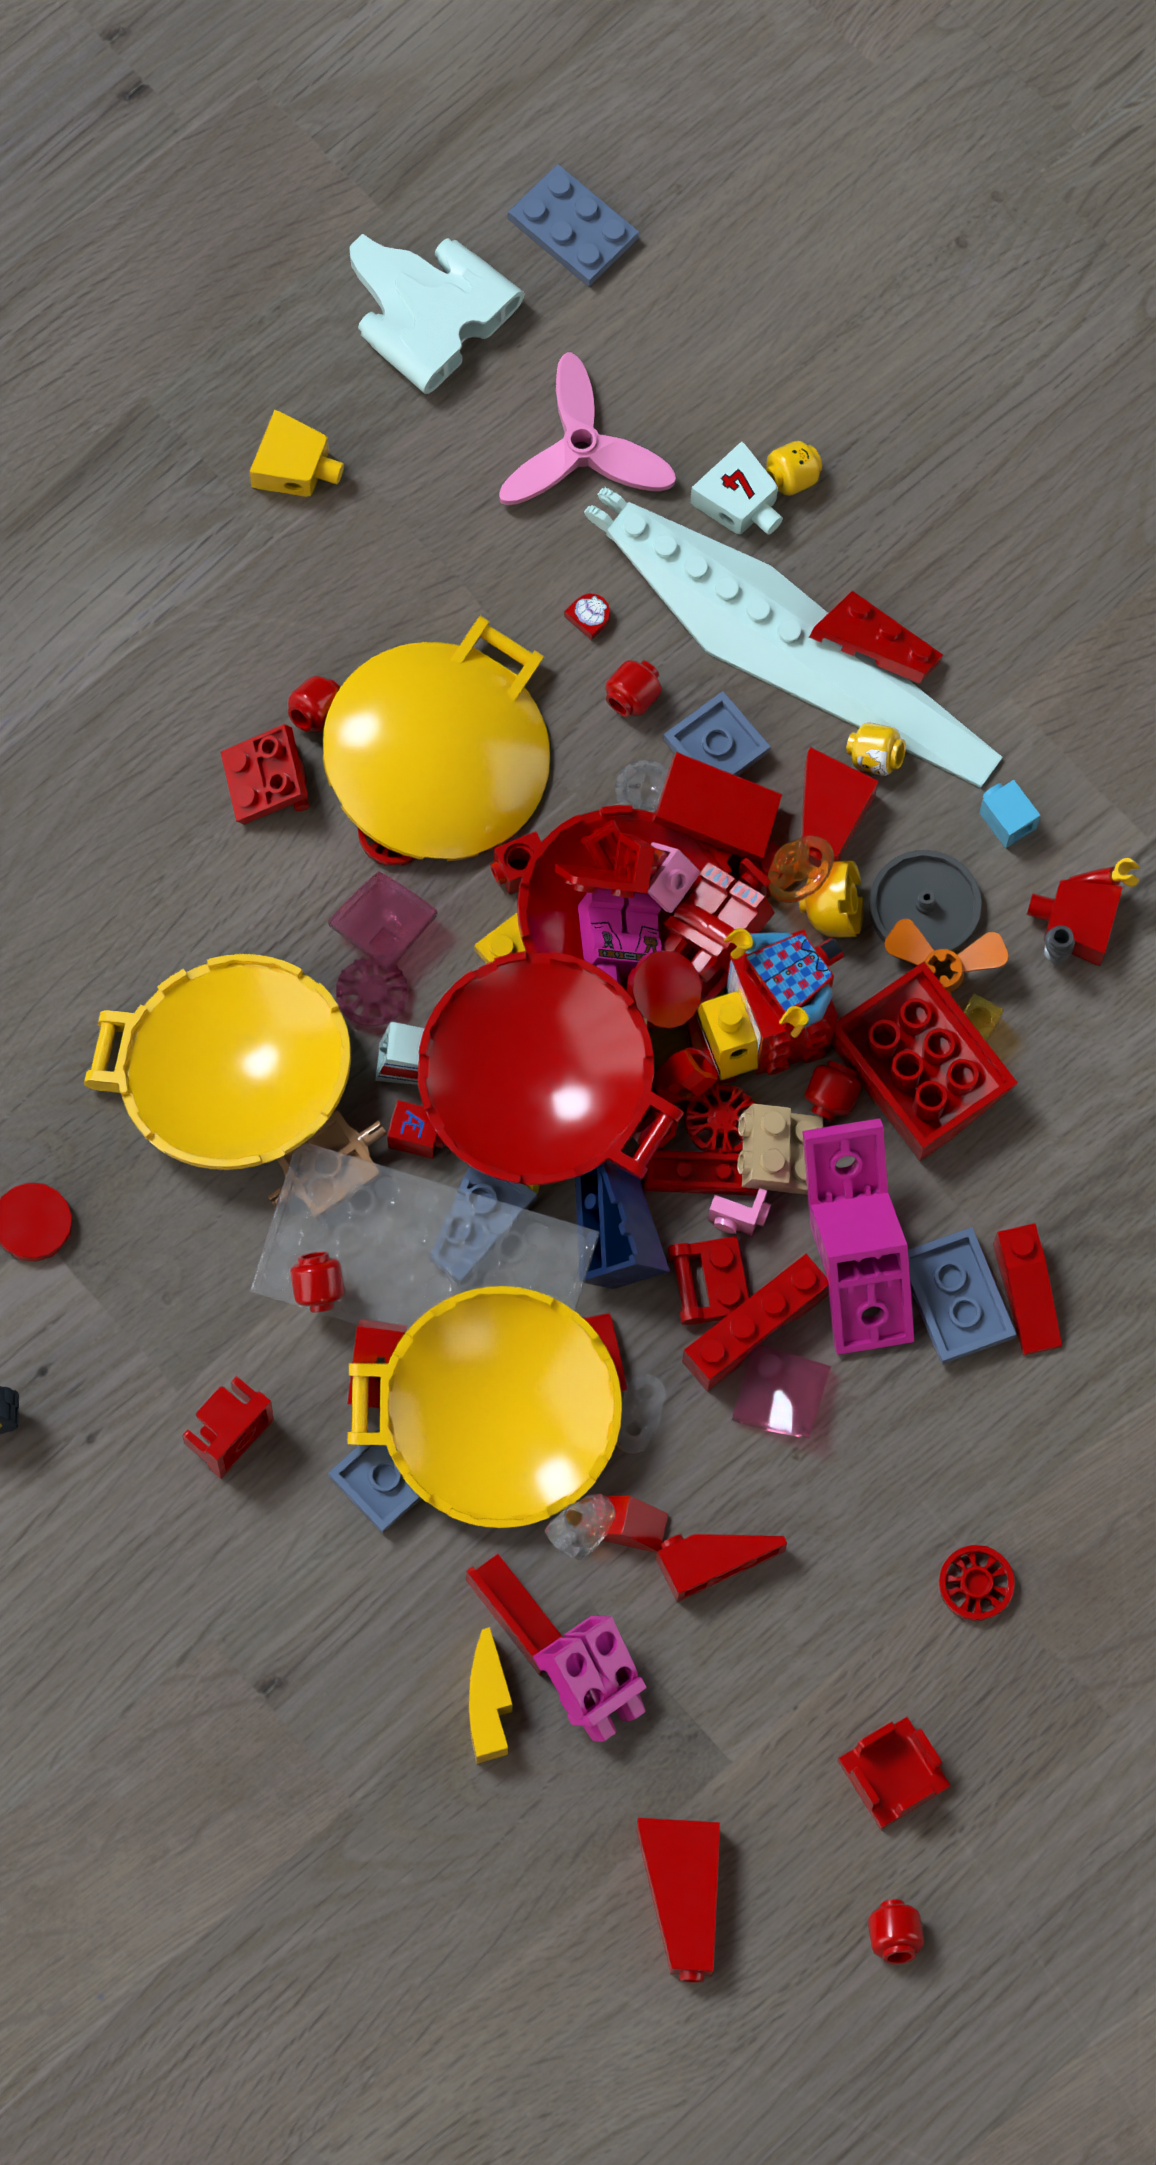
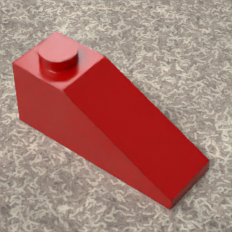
(1027, 1288)
(708, 1559)

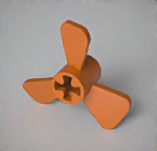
(910, 945)

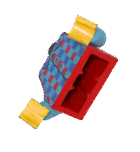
(789, 973)

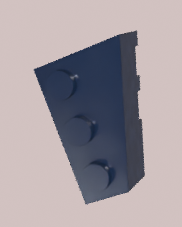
(628, 1241)

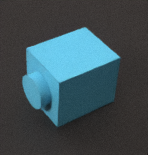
(1009, 813)

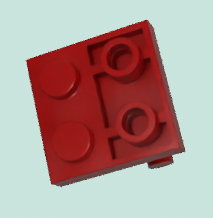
(265, 775)

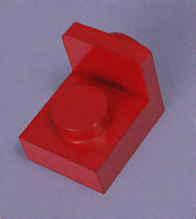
(756, 874)

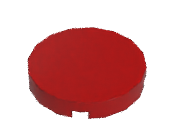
(665, 988)
(34, 1221)

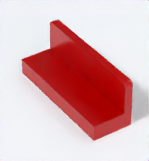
(512, 1608)

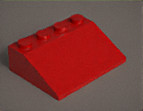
(921, 1060)

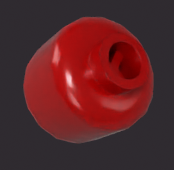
(633, 688)
(311, 703)
(833, 1090)
(317, 1281)
(896, 1932)

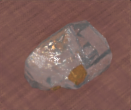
(582, 1526)

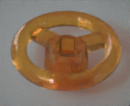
(794, 865)

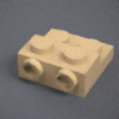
(774, 1148)

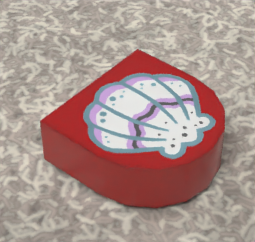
(589, 614)

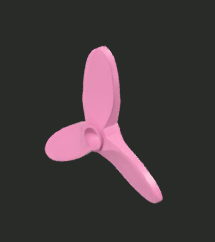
(607, 455)

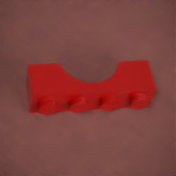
(741, 1331)

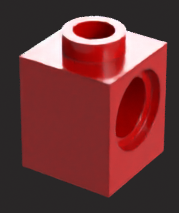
(517, 849)

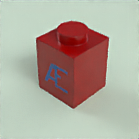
(413, 1131)

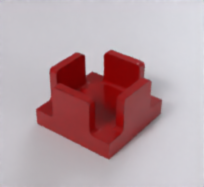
(229, 1425)
(894, 1771)

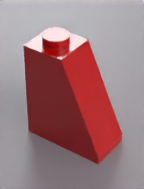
(833, 802)

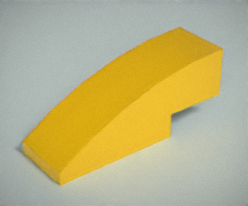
(488, 1701)

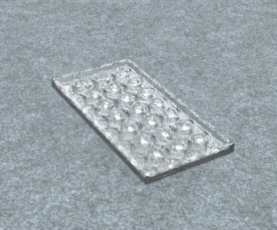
(411, 1240)

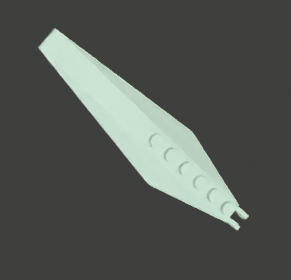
(763, 627)

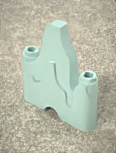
(429, 310)

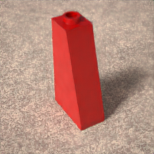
(683, 1885)

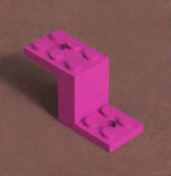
(858, 1236)

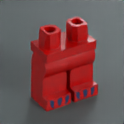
(710, 915)

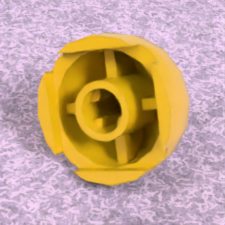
(836, 907)

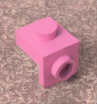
(734, 1217)

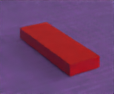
(695, 1173)

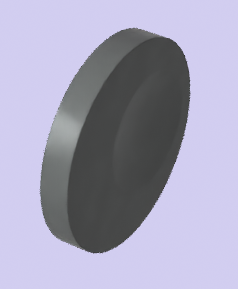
(932, 893)

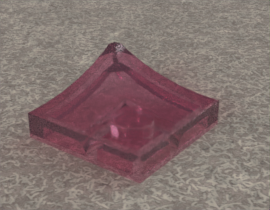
(383, 919)
(781, 1392)

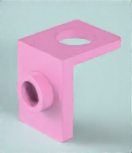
(672, 878)

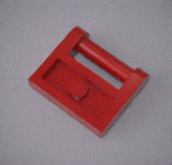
(722, 1278)

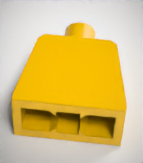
(293, 458)

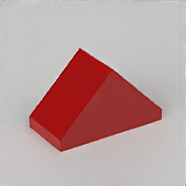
(636, 1524)

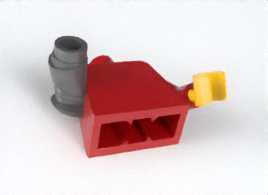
(1082, 912)

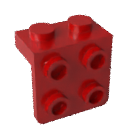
(631, 873)

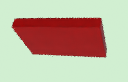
(717, 807)

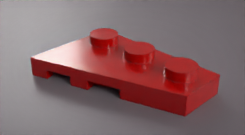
(870, 631)

